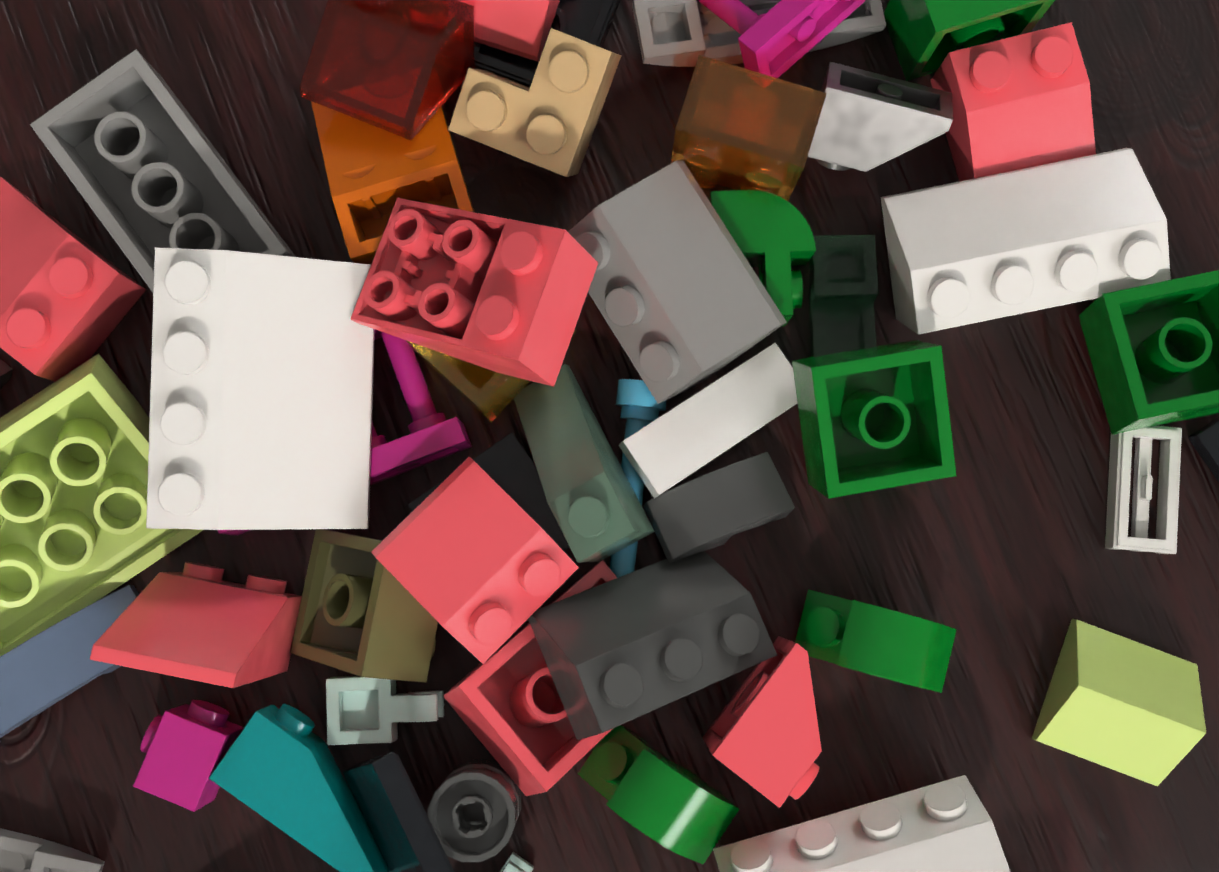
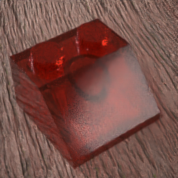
(390, 60)

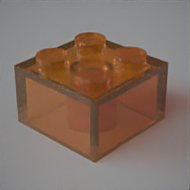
(745, 128)

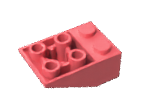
(478, 288)

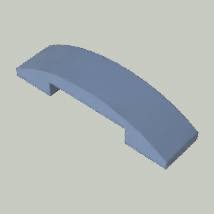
(56, 661)

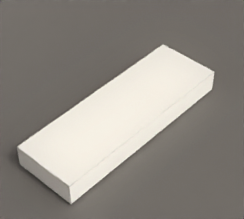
(712, 420)

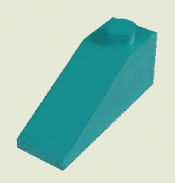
(298, 787)

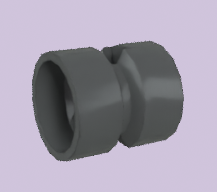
(475, 810)

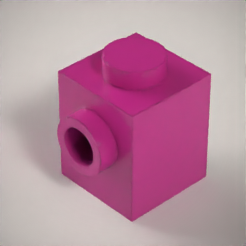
(184, 752)

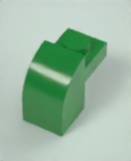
(771, 238)
(876, 640)
(658, 795)

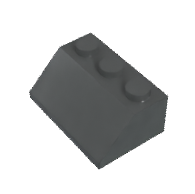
(648, 640)

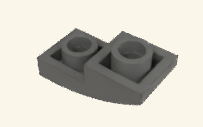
(718, 506)

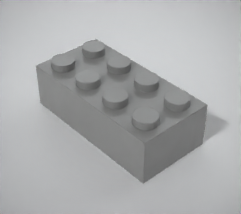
(151, 169)

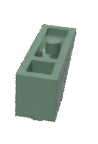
(579, 470)

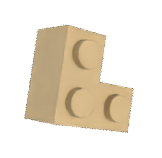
(551, 118)

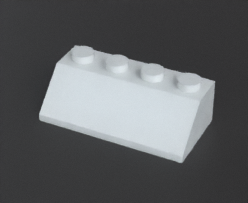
(1023, 241)
(914, 831)

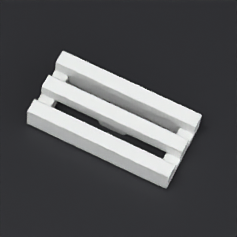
(1119, 490)

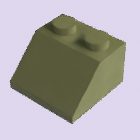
(360, 614)

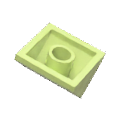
(1121, 704)

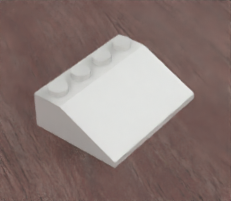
(258, 393)

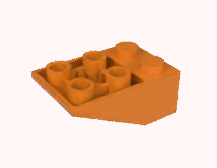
(375, 167)

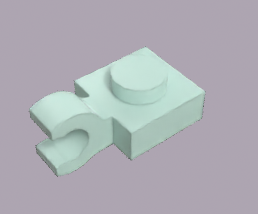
(368, 709)

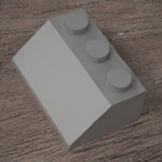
(673, 282)

